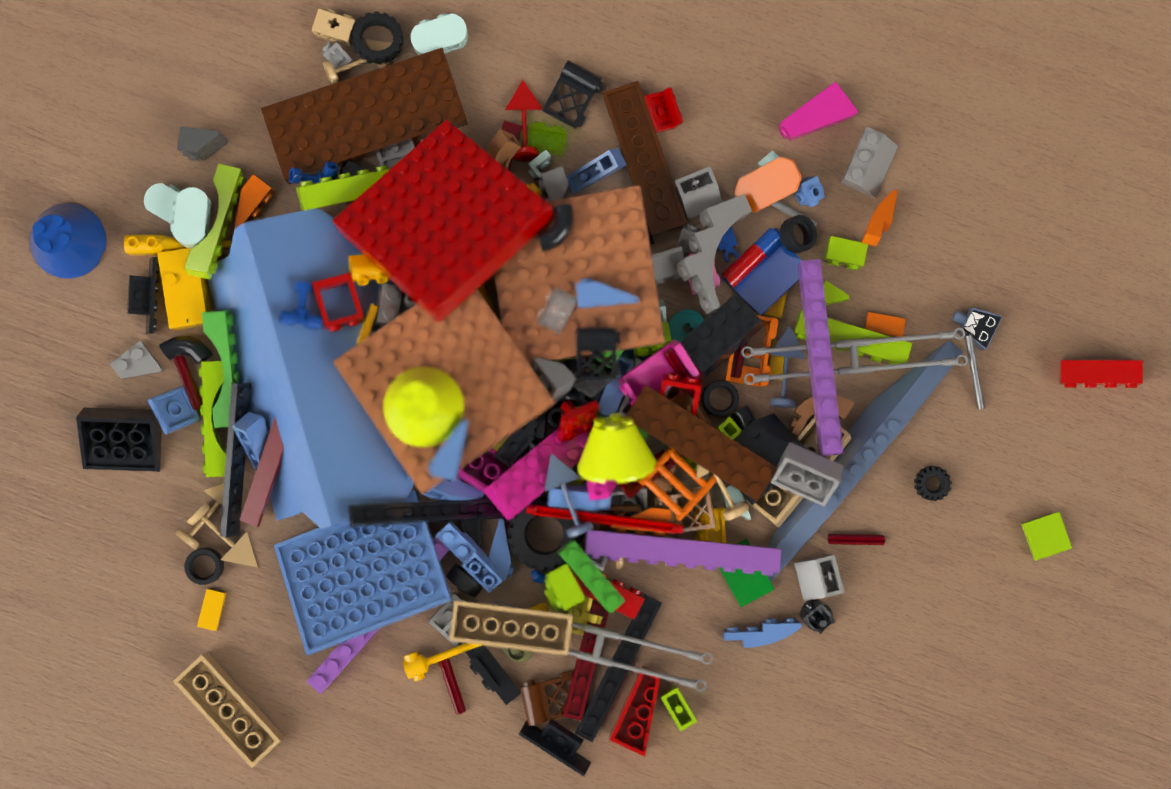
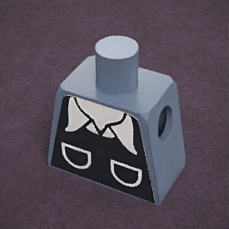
(979, 324)

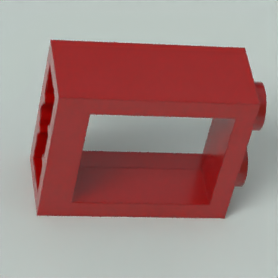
(331, 283)
(688, 382)

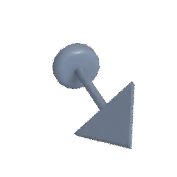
(787, 339)
(558, 475)

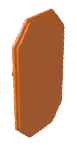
(769, 183)

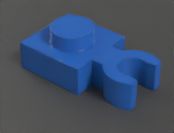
(727, 243)

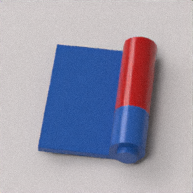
(763, 272)

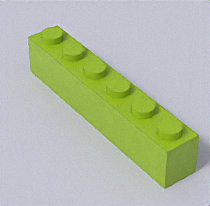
(337, 190)
(889, 352)

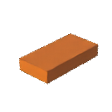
(885, 324)

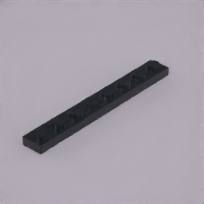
(234, 462)
(422, 512)
(614, 675)

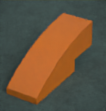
(880, 220)

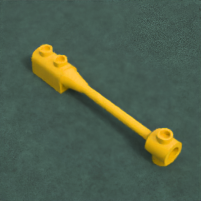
(152, 244)
(364, 270)
(417, 664)

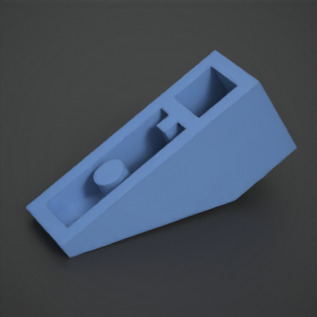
(596, 170)
(596, 294)
(252, 435)
(449, 457)
(579, 497)
(500, 551)

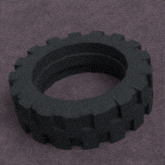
(377, 19)

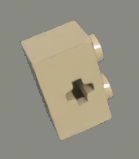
(323, 26)

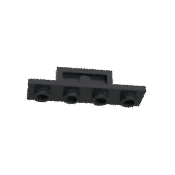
(142, 295)
(492, 673)
(558, 743)

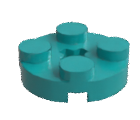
(680, 320)

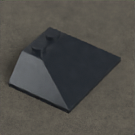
(767, 439)

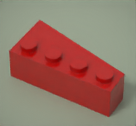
(1101, 373)
(632, 596)
(636, 715)

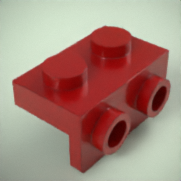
(663, 110)

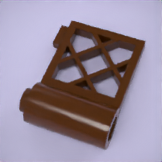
(535, 699)

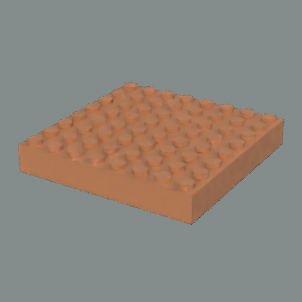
(605, 245)
(471, 348)

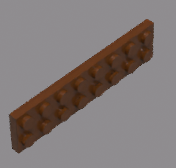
(644, 157)
(701, 443)

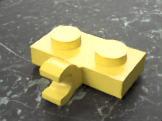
(581, 614)

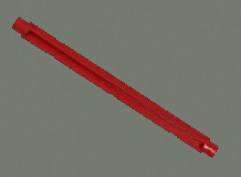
(605, 519)

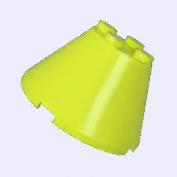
(423, 406)
(615, 452)

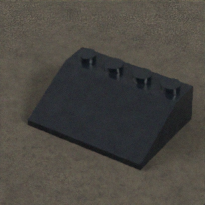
(119, 439)

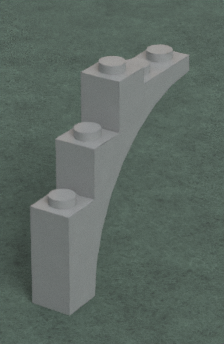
(704, 245)

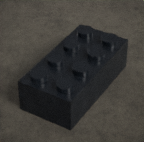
(721, 334)

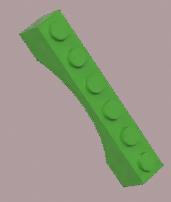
(219, 329)

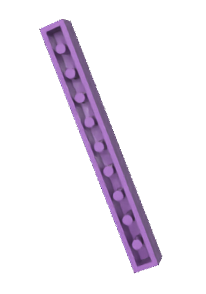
(820, 358)
(682, 551)
(346, 651)

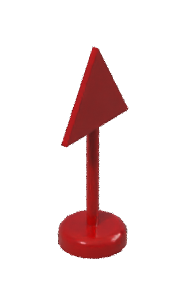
(524, 100)

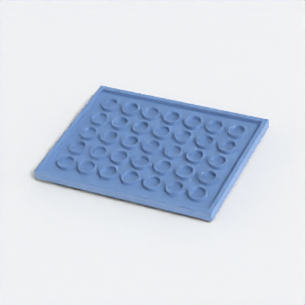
(360, 578)

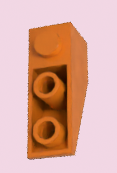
(252, 199)
(652, 513)

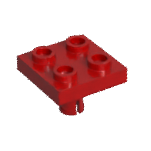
(576, 420)

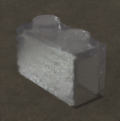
(557, 310)

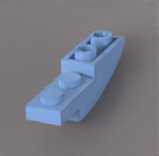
(611, 395)
(453, 491)
(471, 556)
(770, 632)

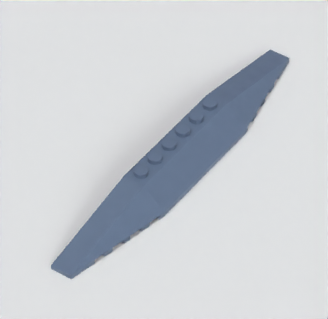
(870, 437)

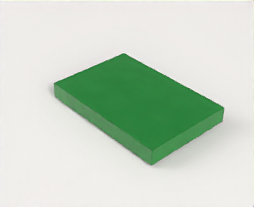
(747, 586)

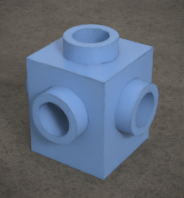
(810, 191)

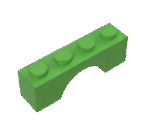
(591, 576)

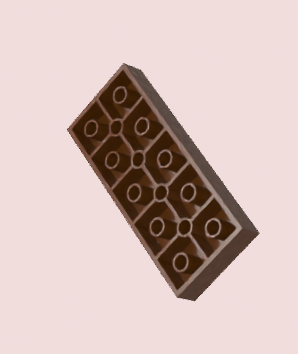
(364, 114)

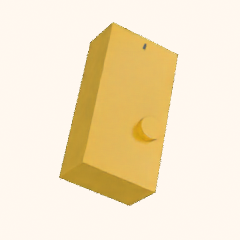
(183, 293)

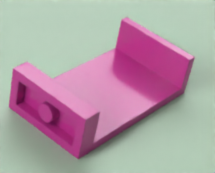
(651, 372)

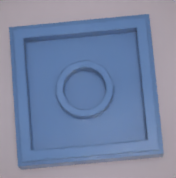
(173, 410)

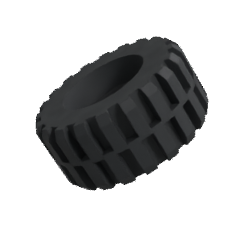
(525, 552)

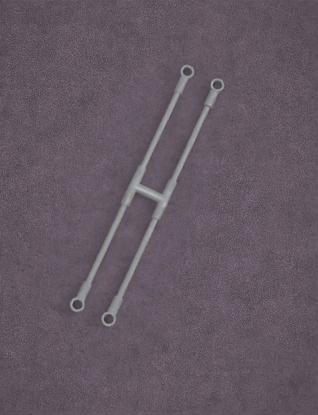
(853, 344)
(602, 633)

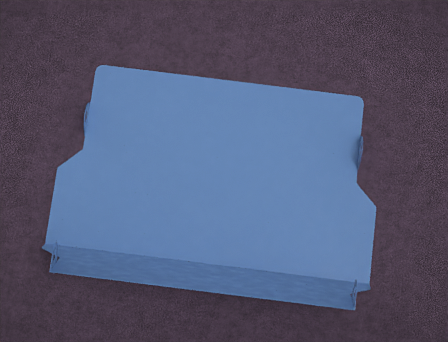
(328, 439)

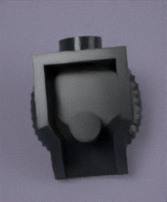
(816, 615)

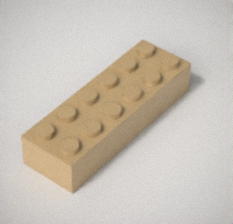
(779, 502)
(511, 627)
(229, 709)

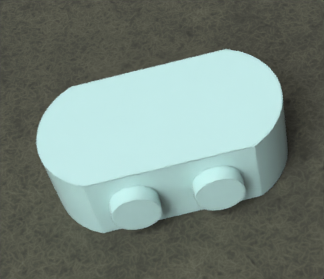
(444, 32)
(160, 200)
(191, 217)

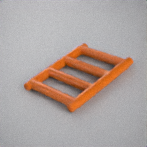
(693, 499)

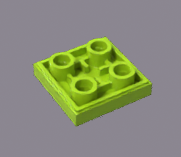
(1046, 536)

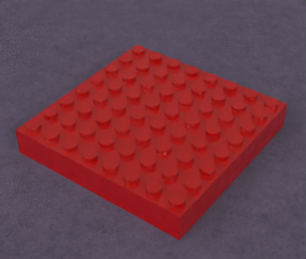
(443, 220)

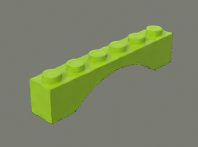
(203, 257)
(213, 448)

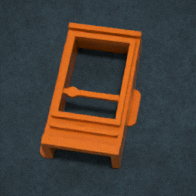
(771, 331)

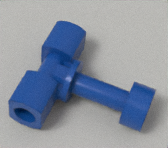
(330, 169)
(301, 314)

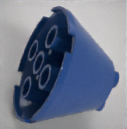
(67, 240)

